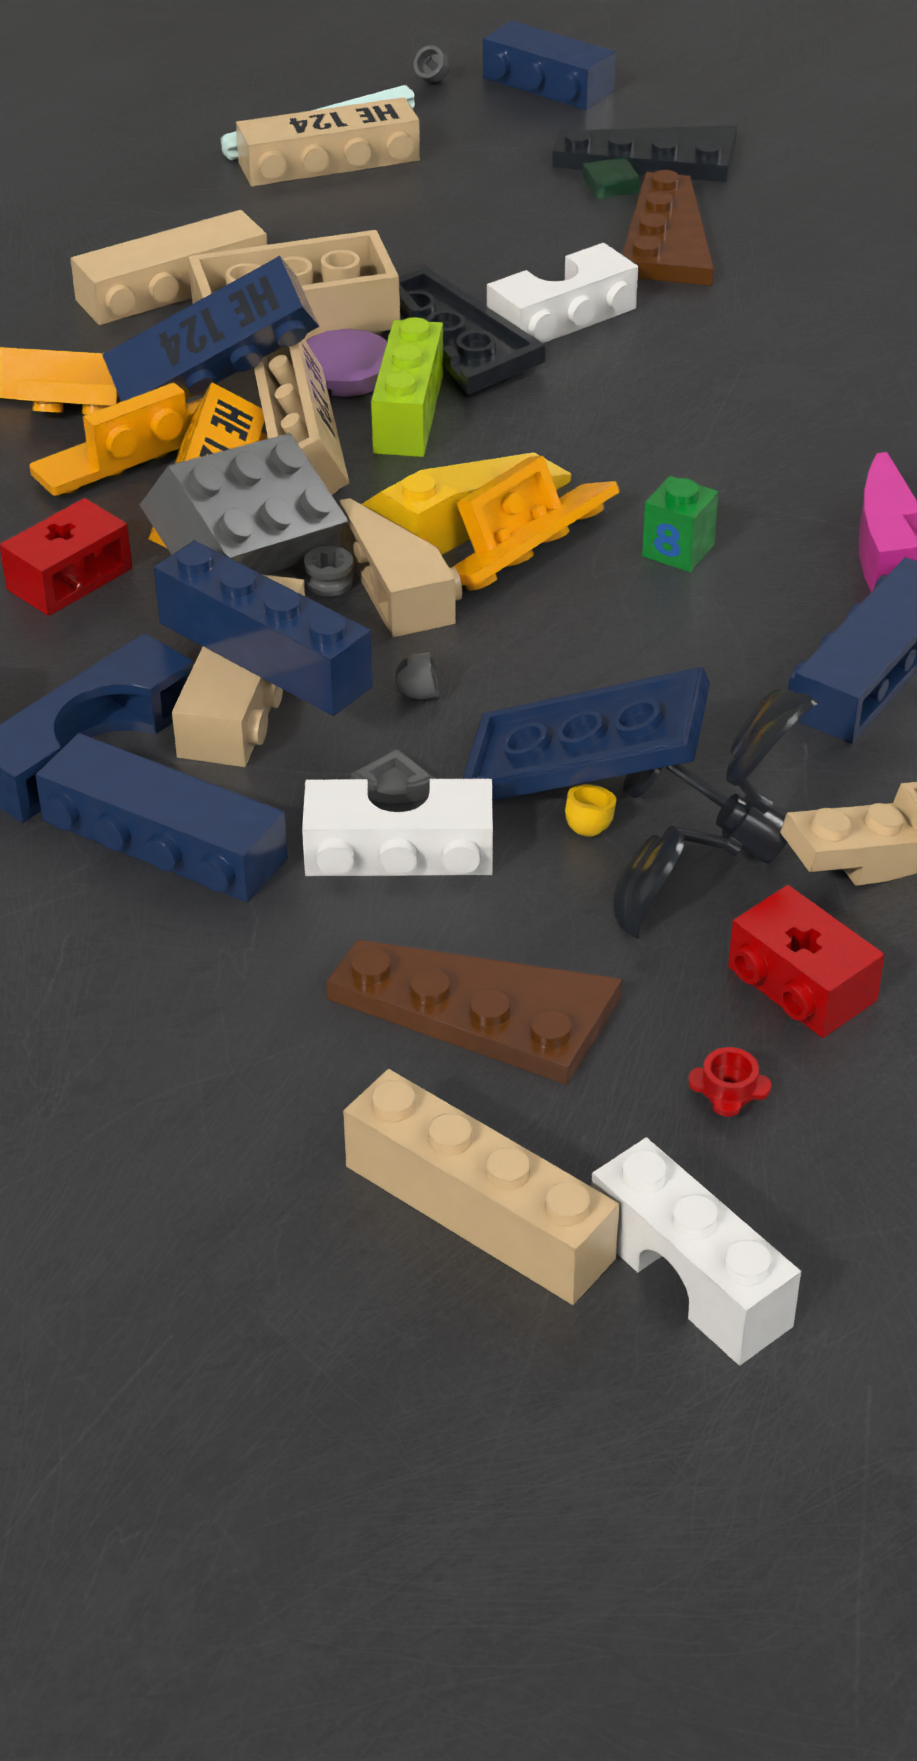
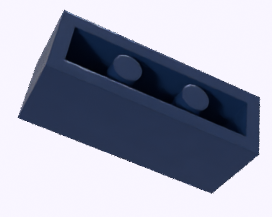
(549, 64)

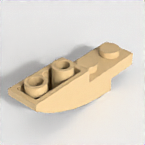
(865, 841)

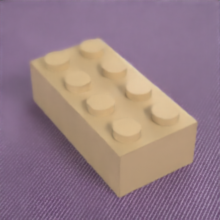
(342, 275)

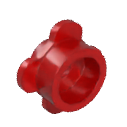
(730, 1080)

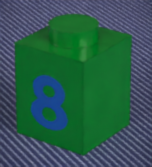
(680, 523)

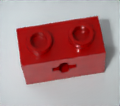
(66, 556)
(805, 961)

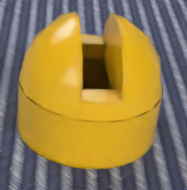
(589, 809)

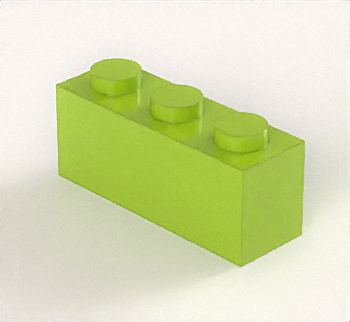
(407, 388)

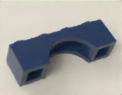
(121, 692)

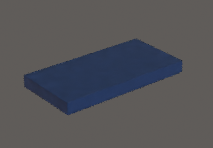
(590, 734)

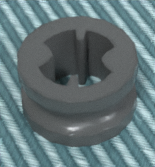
(328, 571)

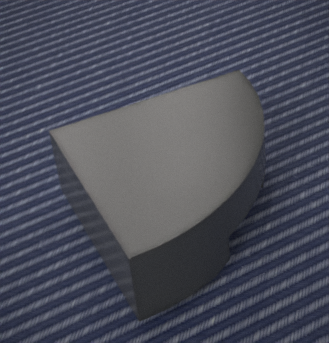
(395, 779)

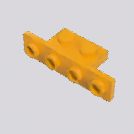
(56, 378)
(119, 439)
(518, 514)

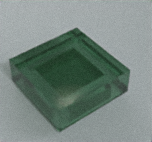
(611, 178)

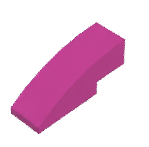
(886, 521)

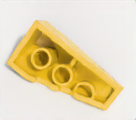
(428, 498)

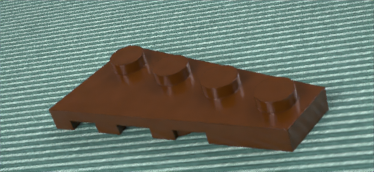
(668, 232)
(492, 1007)

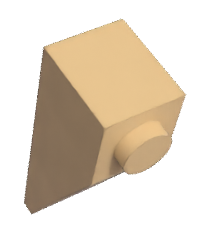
(400, 572)

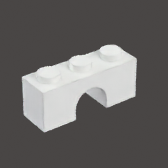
(595, 288)
(356, 838)
(734, 1279)

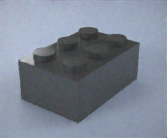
(246, 503)

